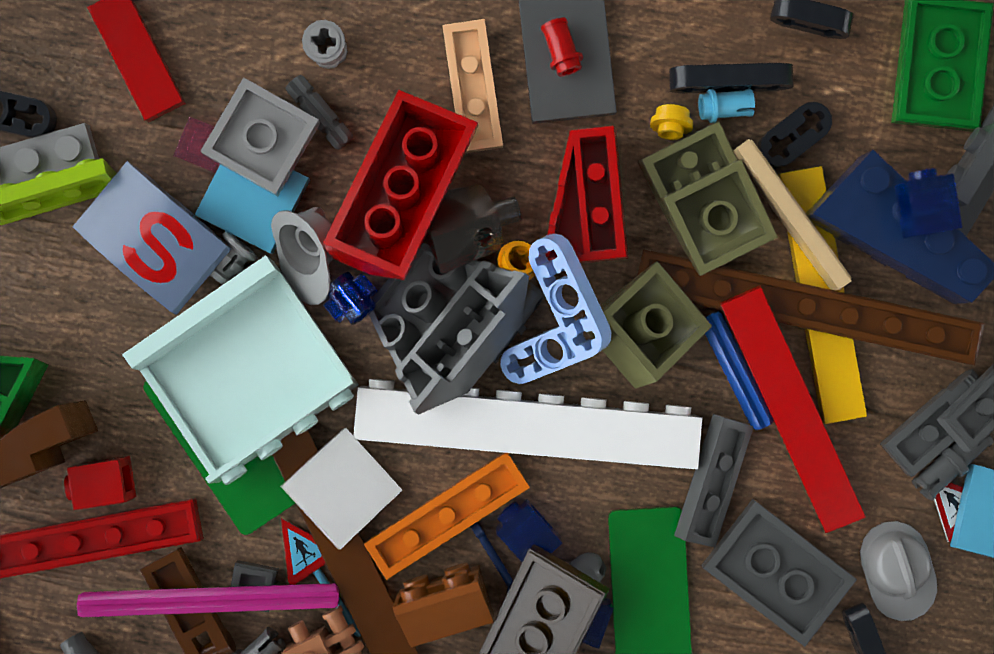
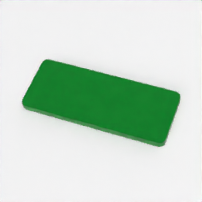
(249, 499)
(649, 582)

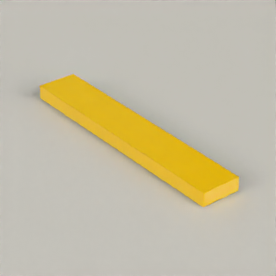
(831, 355)

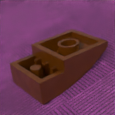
(37, 442)

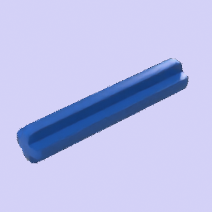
(737, 372)

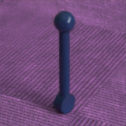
(480, 534)

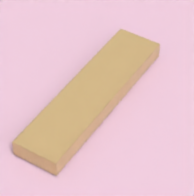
(792, 216)

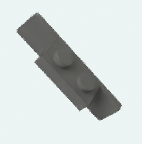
(975, 173)

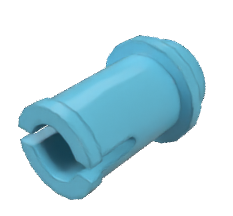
(725, 104)

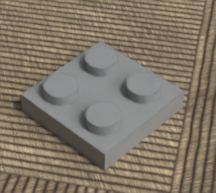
(260, 137)

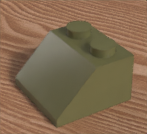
(650, 326)

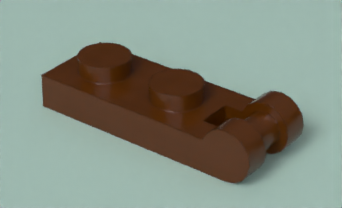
(176, 572)

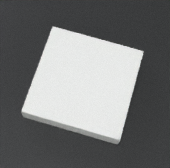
(341, 488)

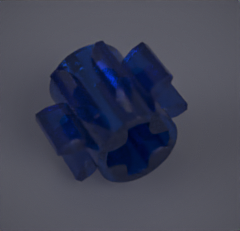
(350, 298)

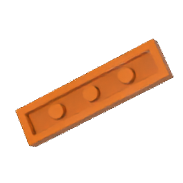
(446, 515)

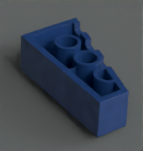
(865, 214)

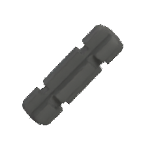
(313, 104)

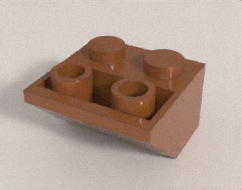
(443, 605)

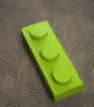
(54, 190)

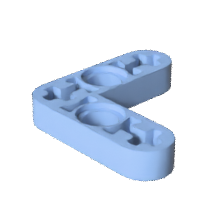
(569, 331)

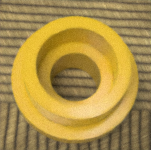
(671, 121)

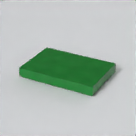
(942, 64)

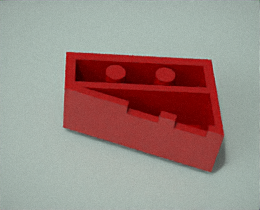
(590, 197)

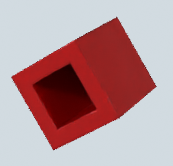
(100, 483)

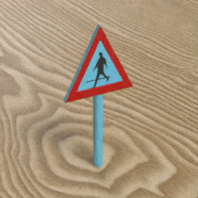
(305, 558)

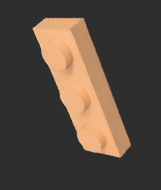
(473, 81)

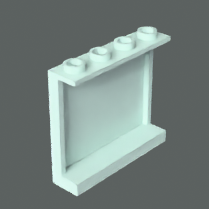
(243, 370)

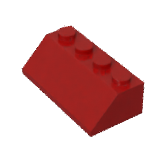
(399, 187)

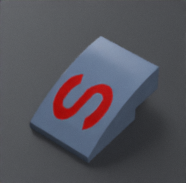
(151, 238)

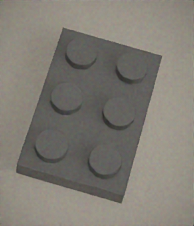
(778, 572)

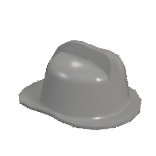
(302, 252)
(898, 570)

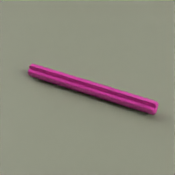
(207, 600)

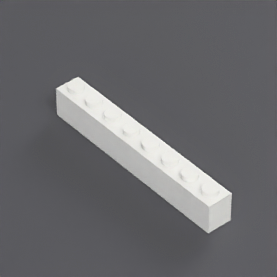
(533, 427)

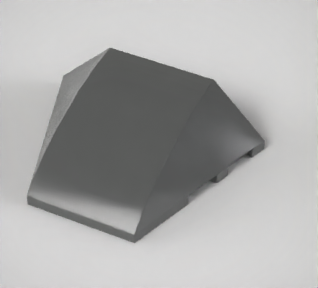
(447, 325)

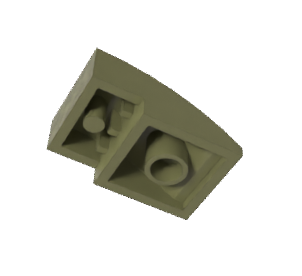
(708, 198)

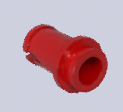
(561, 47)

